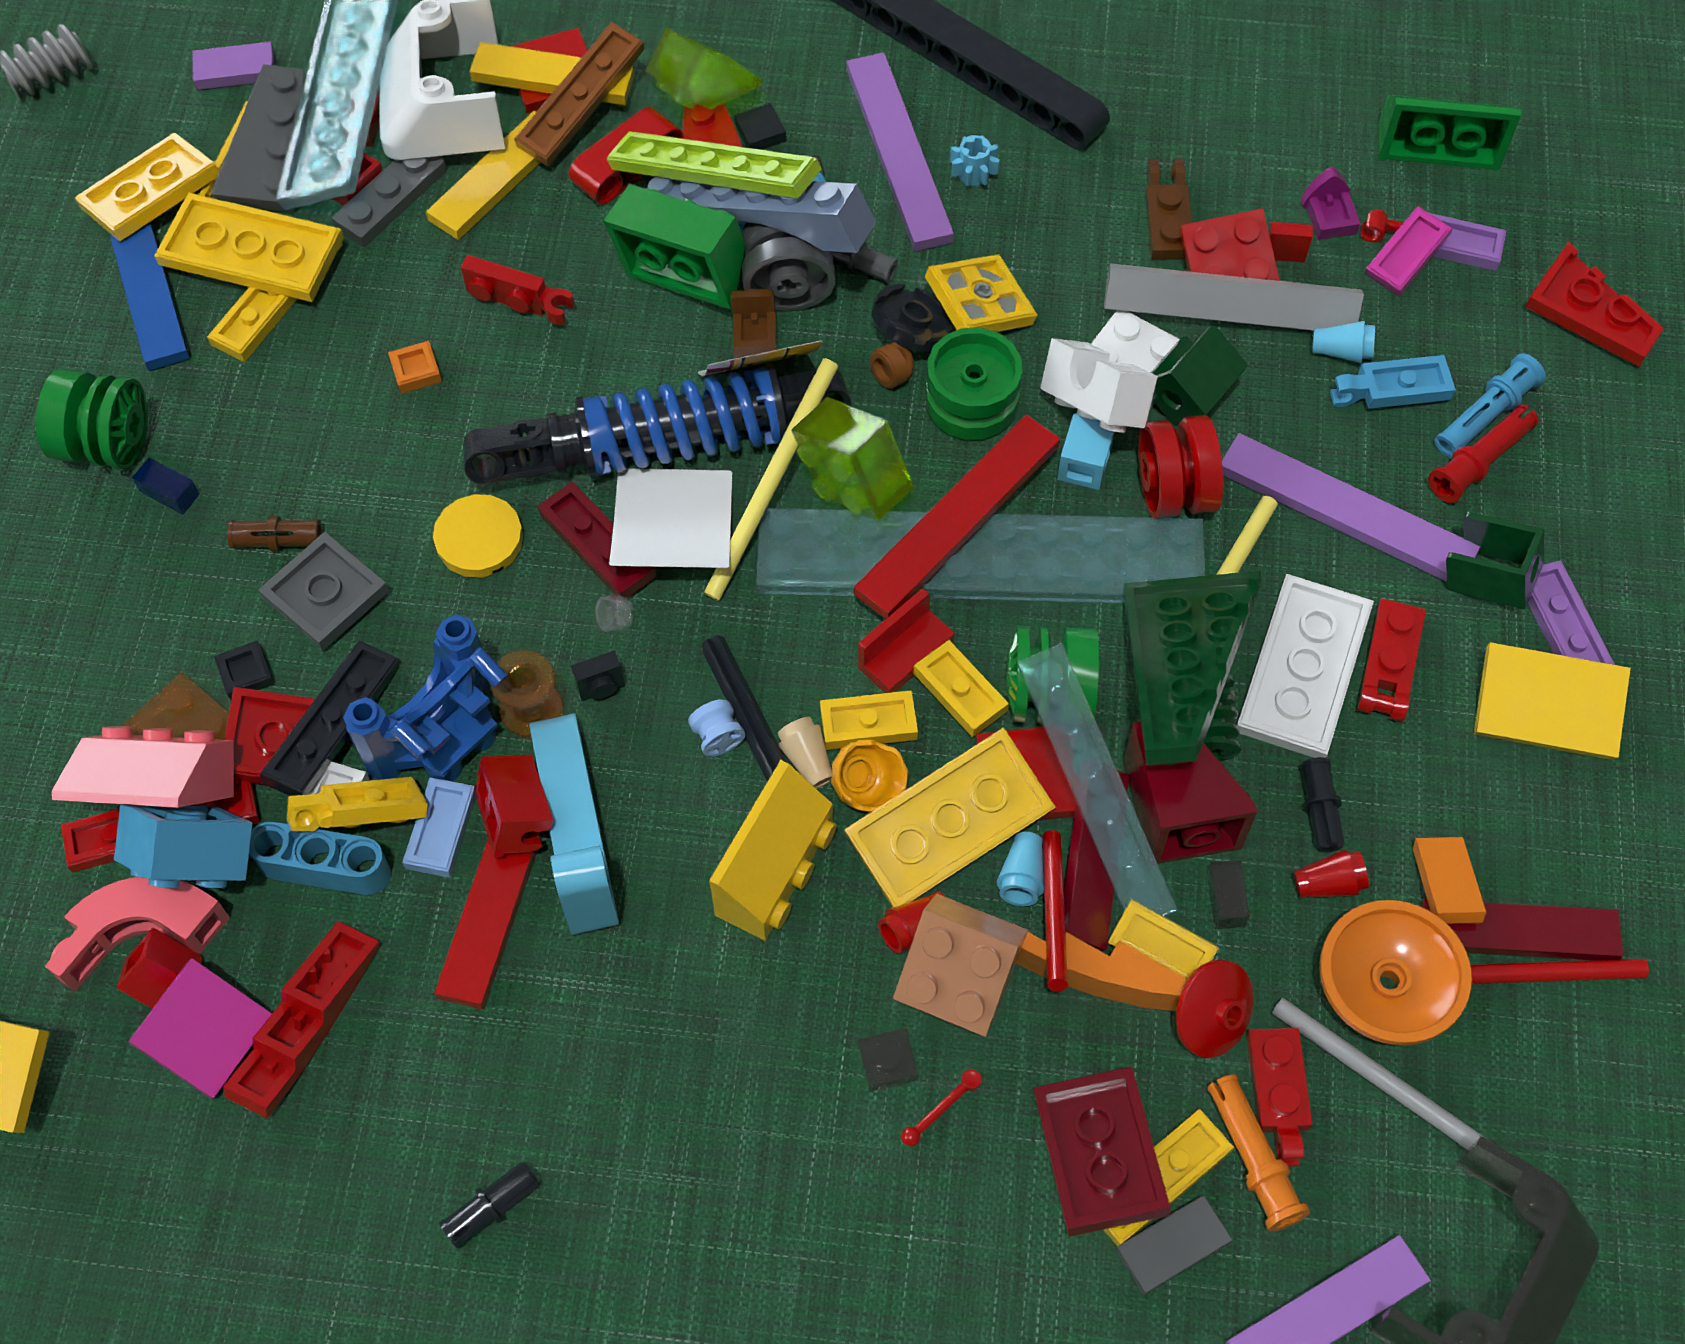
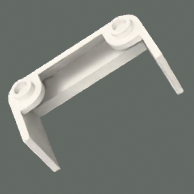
(423, 114)

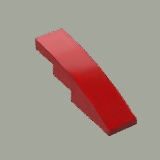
(302, 1020)

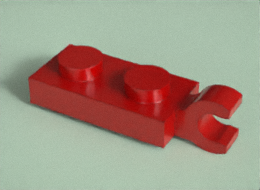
(514, 288)
(1280, 1089)

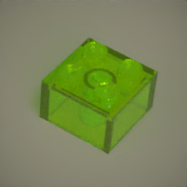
(852, 458)

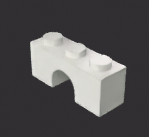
(1100, 389)

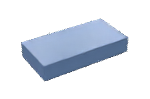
(439, 836)

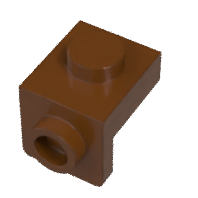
(754, 322)

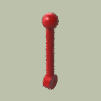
(969, 1082)

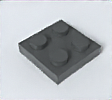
(323, 590)

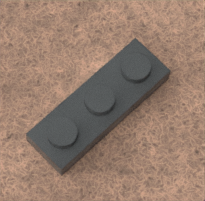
(387, 197)

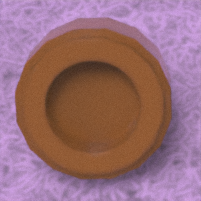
(891, 365)

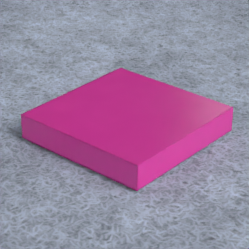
(200, 1028)

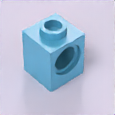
(1085, 453)

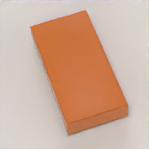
(1449, 879)

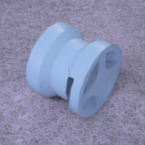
(716, 727)

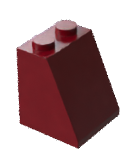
(1187, 805)

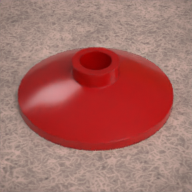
(1214, 1008)

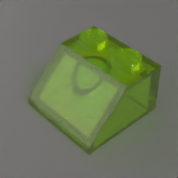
(698, 72)

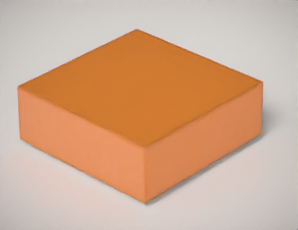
(415, 367)

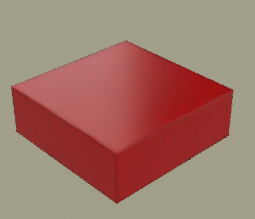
(1290, 241)

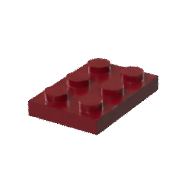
(1101, 1152)

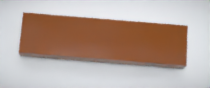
(579, 94)

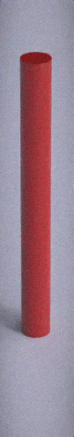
(1054, 911)
(1559, 971)

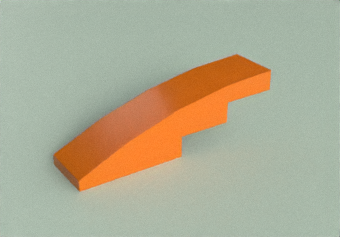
(1121, 977)

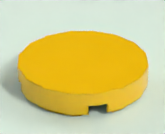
(478, 535)

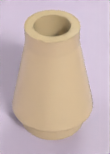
(806, 750)

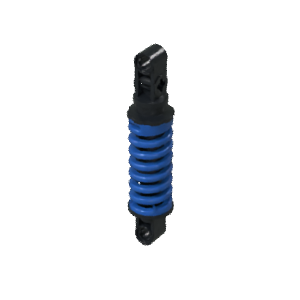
(647, 426)

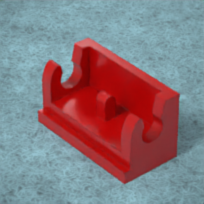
(511, 803)

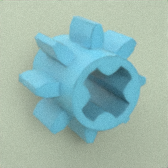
(974, 160)

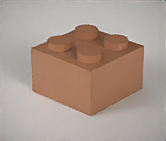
(960, 964)

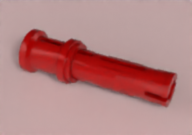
(1472, 462)

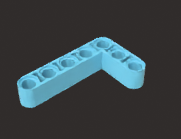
(575, 833)

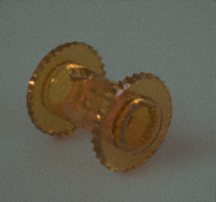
(526, 691)

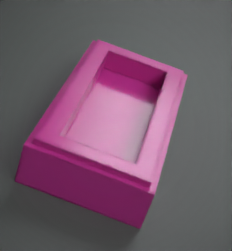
(1408, 251)

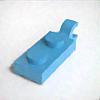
(1396, 383)

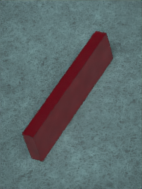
(1088, 887)
(1543, 932)

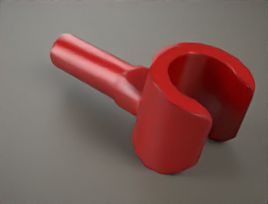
(1377, 223)

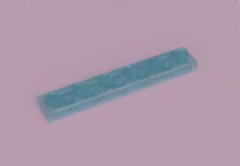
(1094, 780)

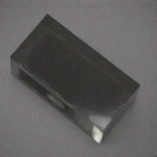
(1228, 894)

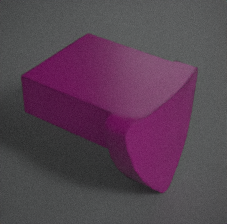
(1330, 206)

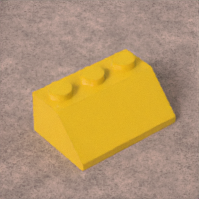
(772, 853)

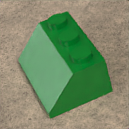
(1446, 131)
(677, 244)

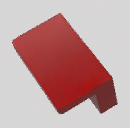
(900, 642)

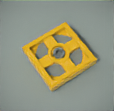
(981, 294)

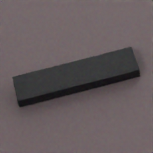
(322, 728)

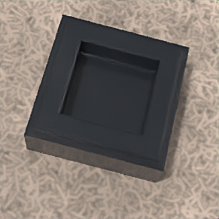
(760, 127)
(244, 668)

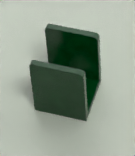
(1196, 375)
(1494, 580)

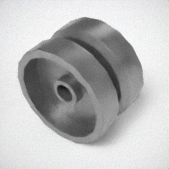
(787, 265)

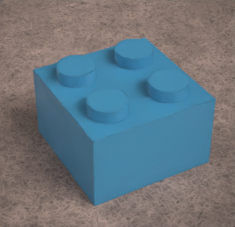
(183, 844)

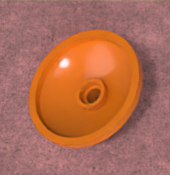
(1413, 951)

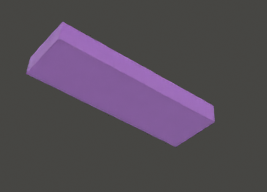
(1564, 616)

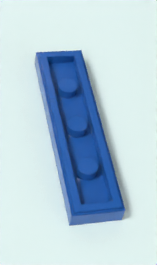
(150, 299)

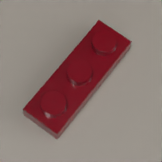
(590, 537)

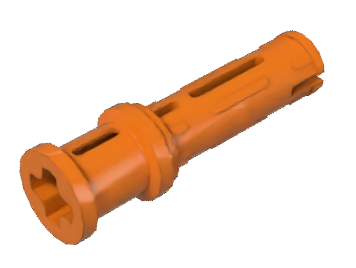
(1266, 1174)

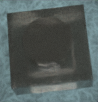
(887, 1060)

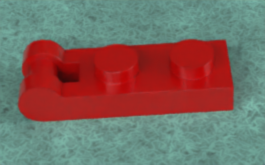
(1391, 659)

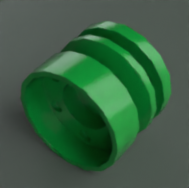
(91, 418)
(1082, 650)

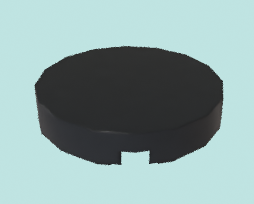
(911, 318)

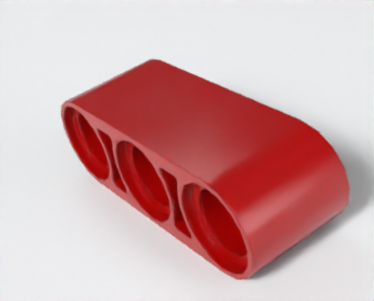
(591, 169)

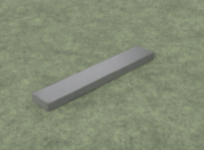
(1230, 298)

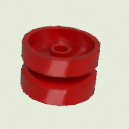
(1180, 467)

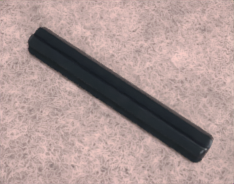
(744, 704)

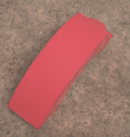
(129, 910)

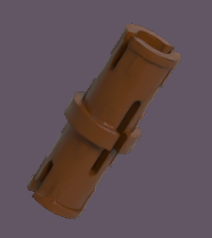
(246, 533)

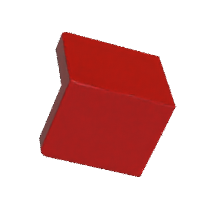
(153, 967)

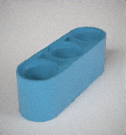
(334, 873)

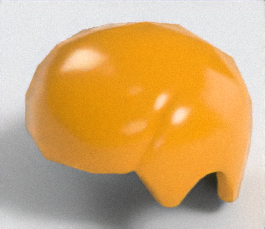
(868, 774)

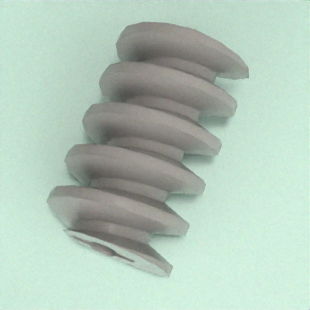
(43, 60)

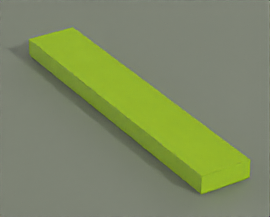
(715, 164)

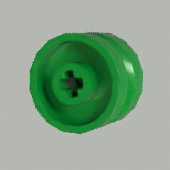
(973, 383)

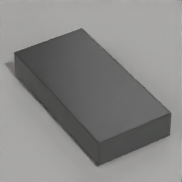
(1173, 1245)

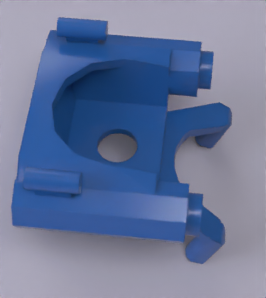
(441, 720)

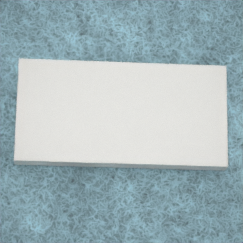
(1305, 667)

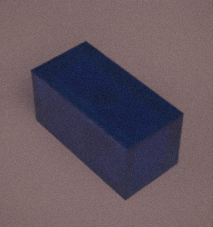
(166, 486)

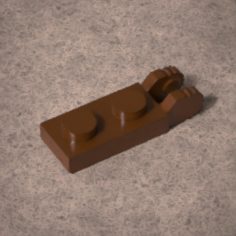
(1166, 210)

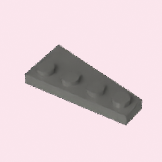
(261, 141)

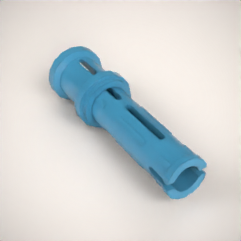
(1502, 394)

